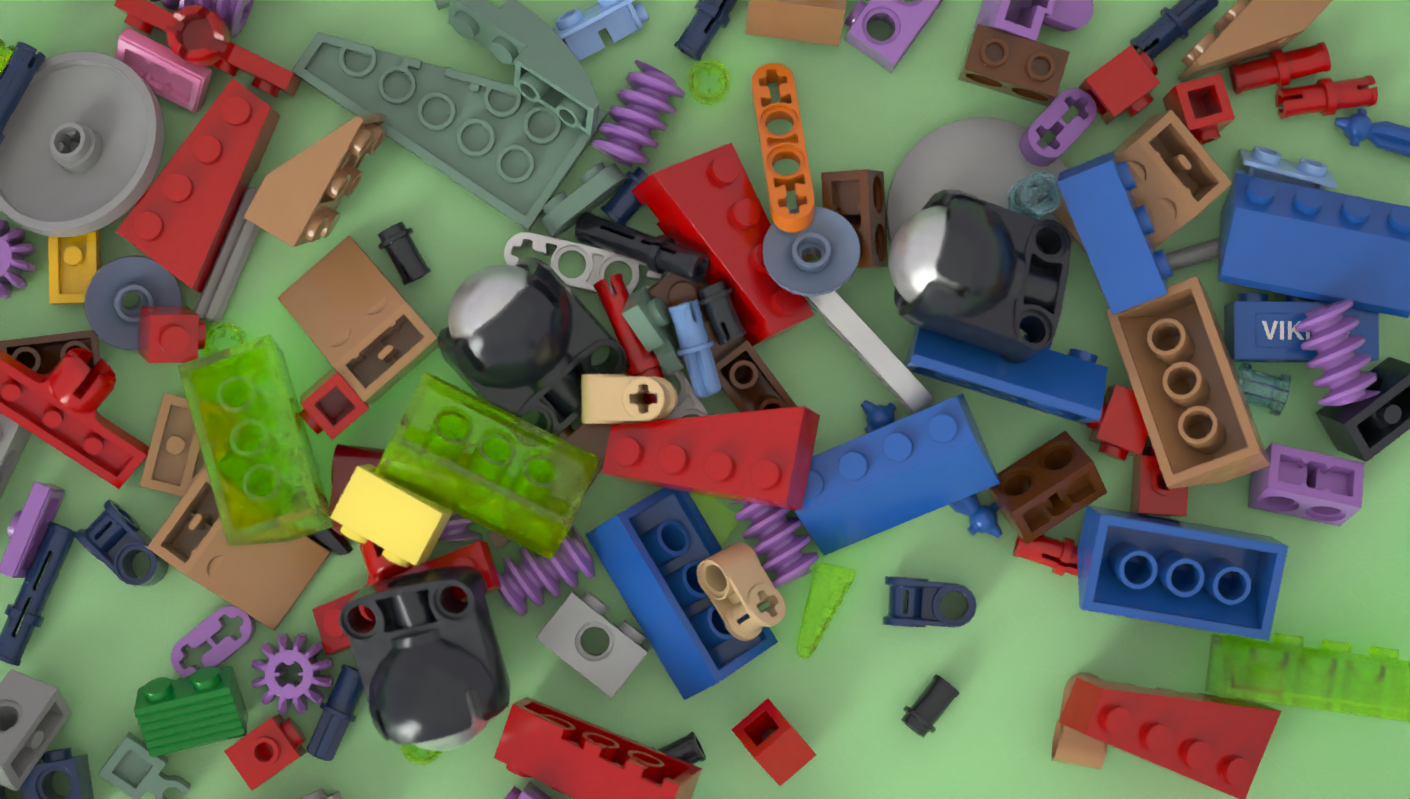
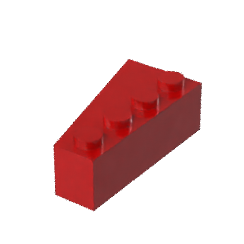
(200, 188)
(715, 211)
(730, 456)
(1188, 733)
(588, 759)

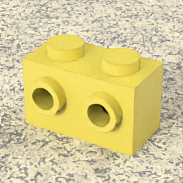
(390, 517)

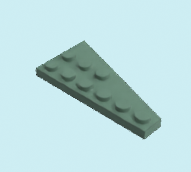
(455, 121)

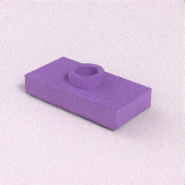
(29, 528)

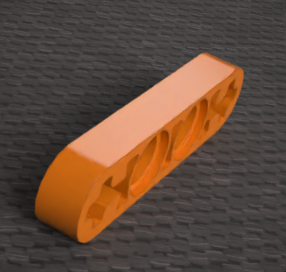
(783, 146)

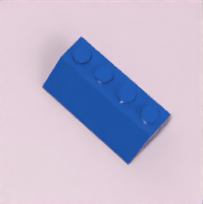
(1316, 244)
(1048, 381)
(895, 475)
(654, 564)
(1179, 572)

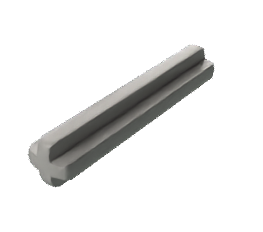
(228, 263)

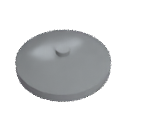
(79, 145)
(966, 156)

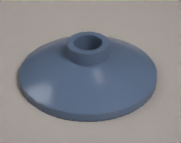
(827, 237)
(104, 295)

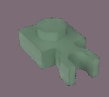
(652, 325)
(136, 772)

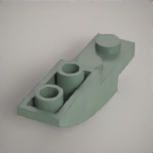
(542, 61)

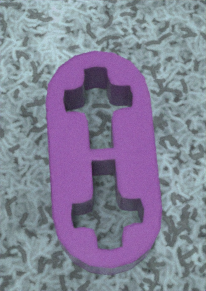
(1052, 121)
(205, 633)

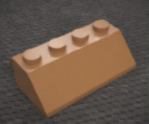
(1188, 388)

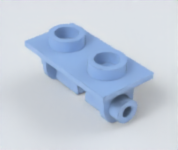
(581, 28)
(1268, 164)

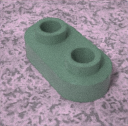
(598, 185)

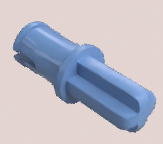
(695, 348)

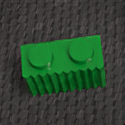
(190, 711)

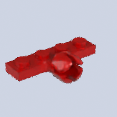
(204, 40)
(65, 414)
(380, 569)

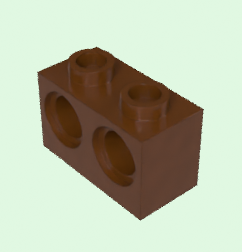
(1013, 65)
(860, 200)
(1047, 487)

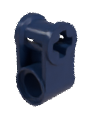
(116, 541)
(924, 603)

